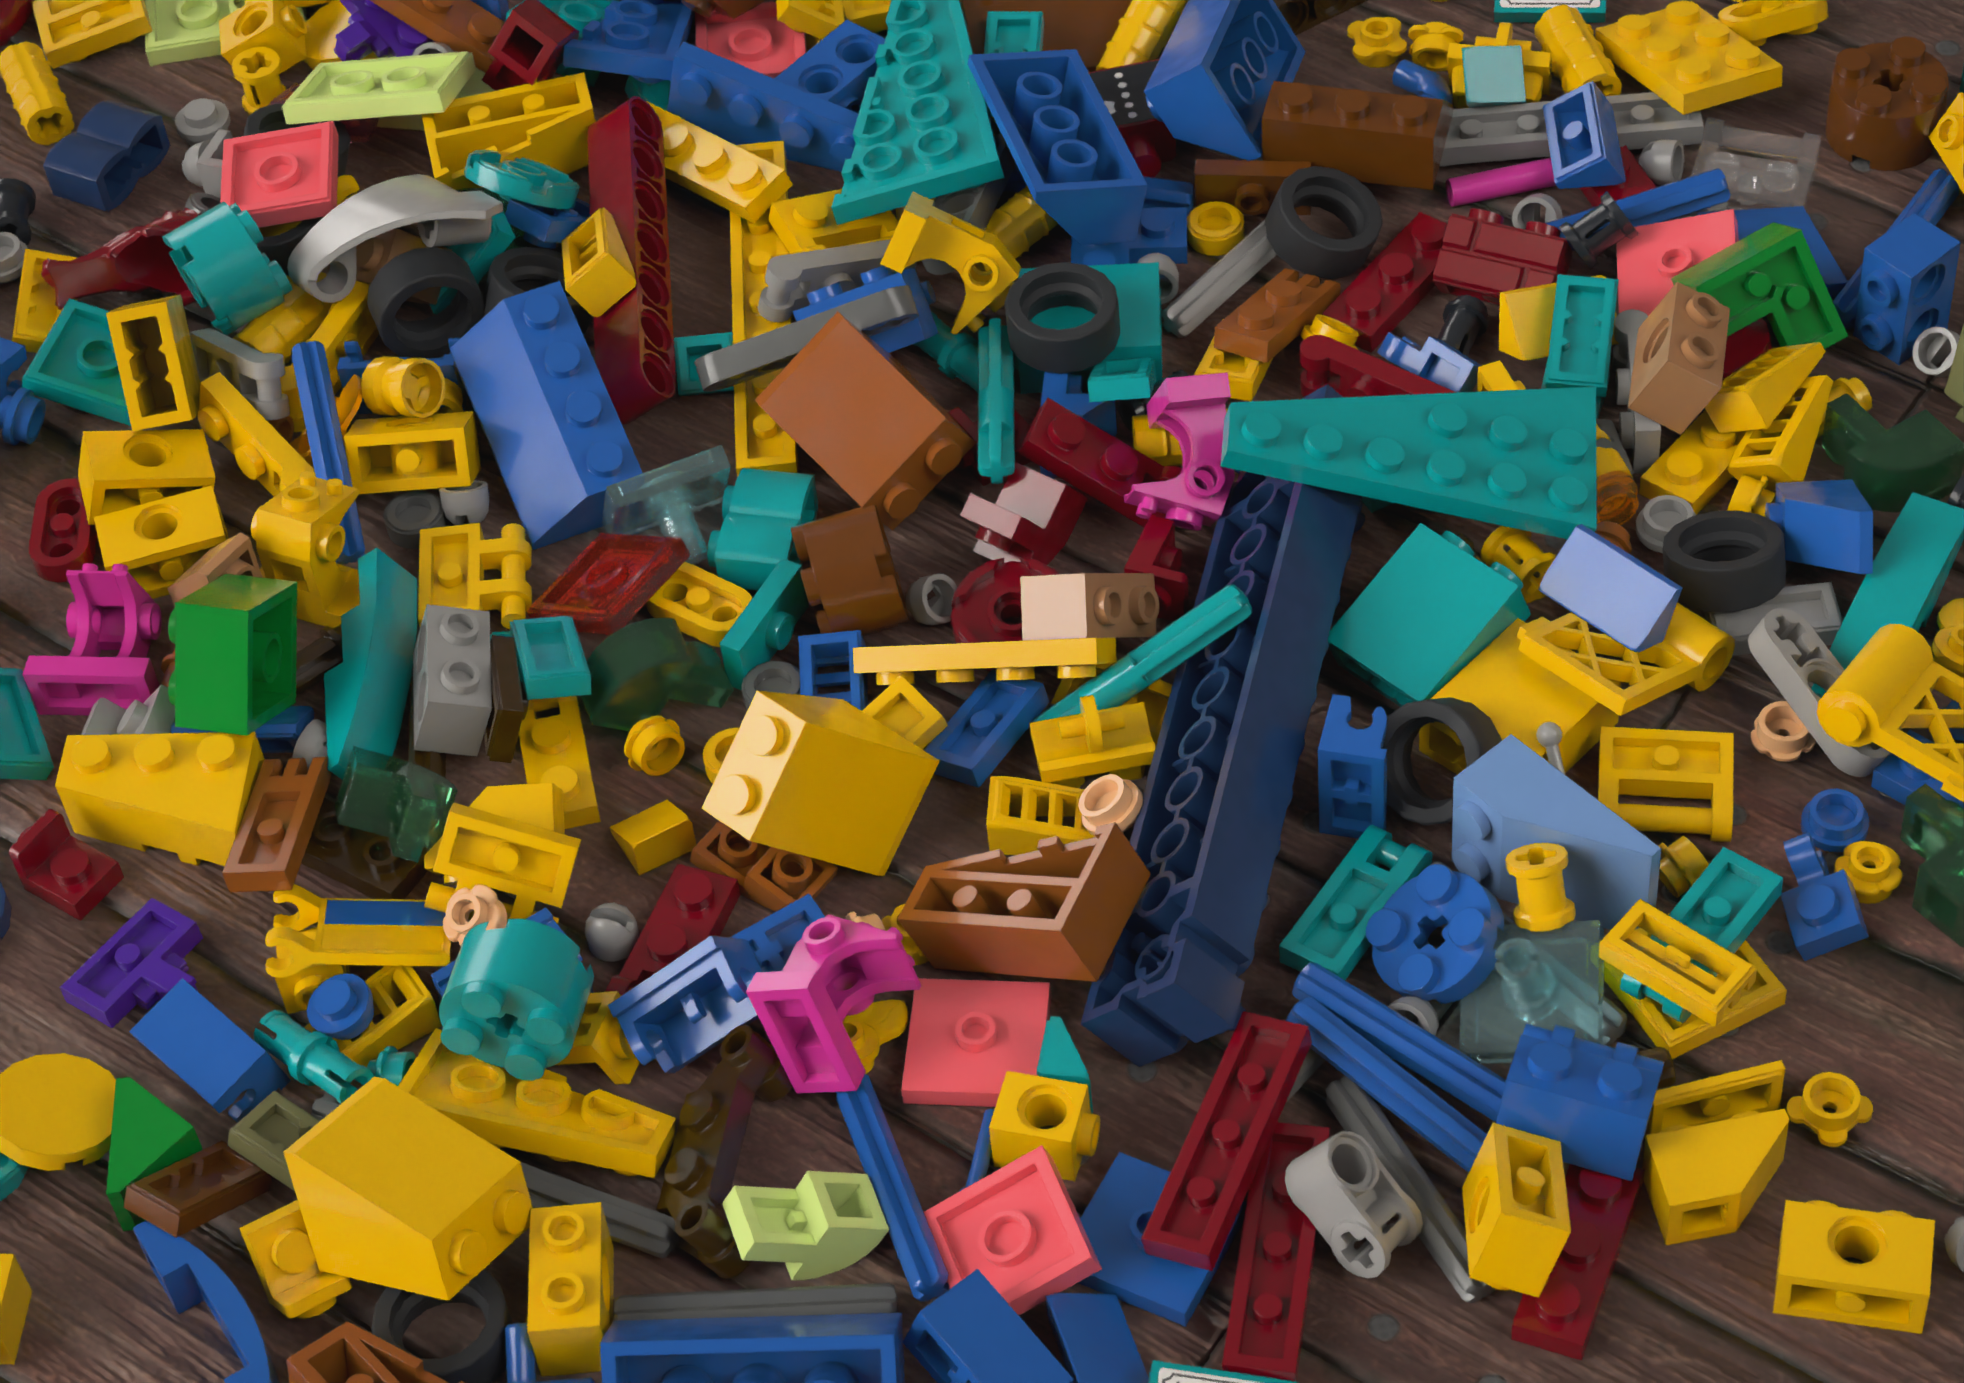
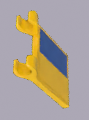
(356, 933)

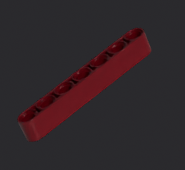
(637, 332)

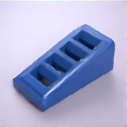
(832, 650)

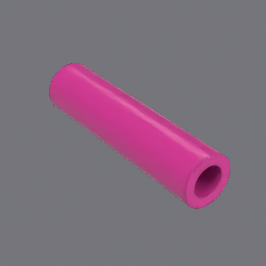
(1500, 182)

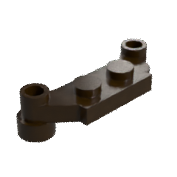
(711, 1143)

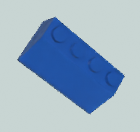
(1220, 73)
(1064, 142)
(545, 413)
(756, 1350)

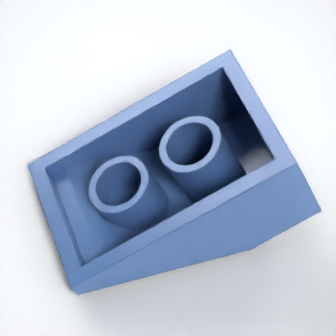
(1521, 800)

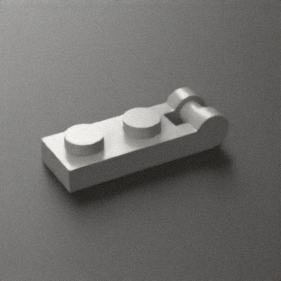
(796, 274)
(247, 369)
(1635, 430)

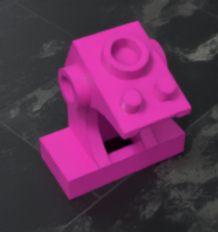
(1194, 414)
(107, 615)
(828, 977)

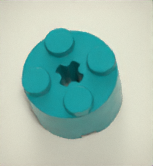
(225, 267)
(515, 997)

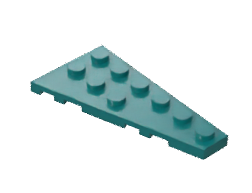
(919, 117)
(1464, 454)

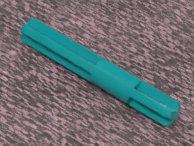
(995, 402)
(1159, 653)

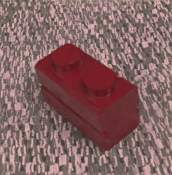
(1488, 258)

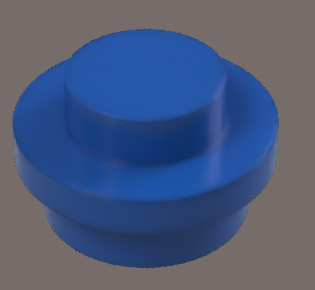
(21, 417)
(1835, 820)
(341, 1007)

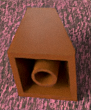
(865, 420)

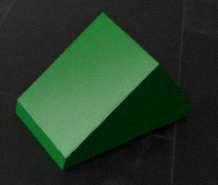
(143, 1141)

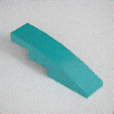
(1904, 576)
(372, 684)

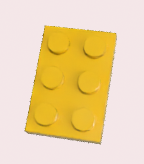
(1688, 57)

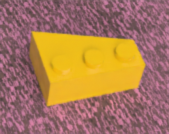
(521, 121)
(160, 790)

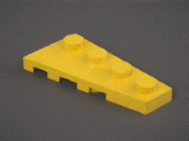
(540, 1113)

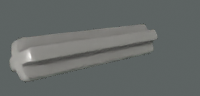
(1218, 283)

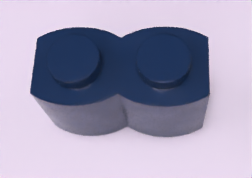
(106, 155)

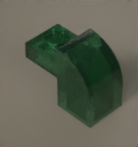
(1892, 462)
(645, 667)
(394, 801)
(1937, 833)

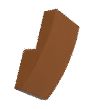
(763, 872)

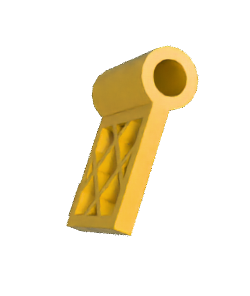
(1690, 654)
(1883, 694)

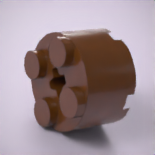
(1886, 103)
(850, 572)

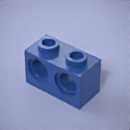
(837, 66)
(1905, 287)

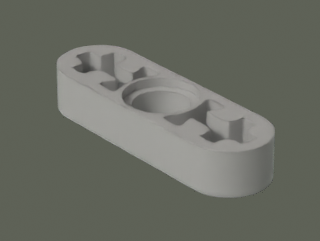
(1781, 646)

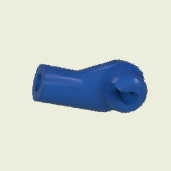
(1421, 81)

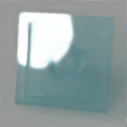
(669, 499)
(1539, 982)

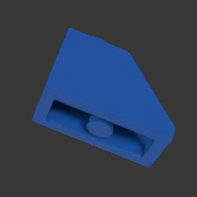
(1825, 524)

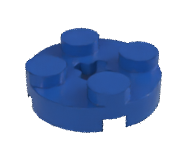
(1410, 916)

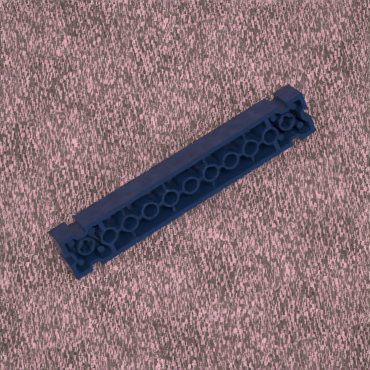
(1226, 770)

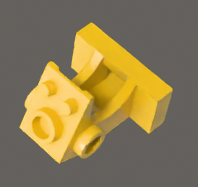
(935, 234)
(302, 539)

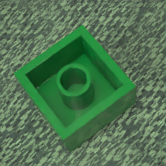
(234, 654)

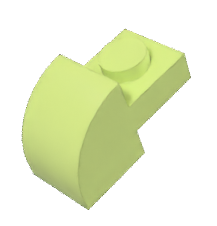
(811, 1228)

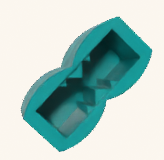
(759, 524)

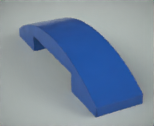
(193, 1277)

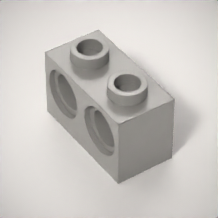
(452, 680)

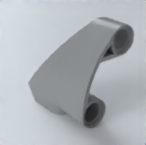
(418, 199)

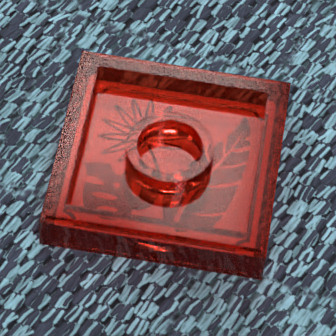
(611, 581)

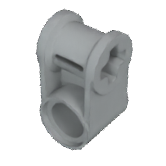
(1352, 1199)

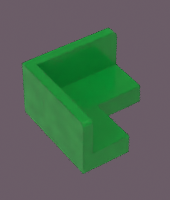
(1773, 278)

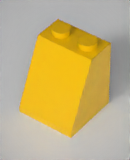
(820, 781)
(405, 1193)

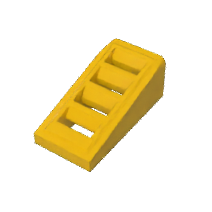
(597, 264)
(1762, 388)
(1785, 455)
(1030, 799)
(401, 1024)

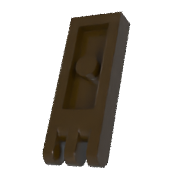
(360, 858)

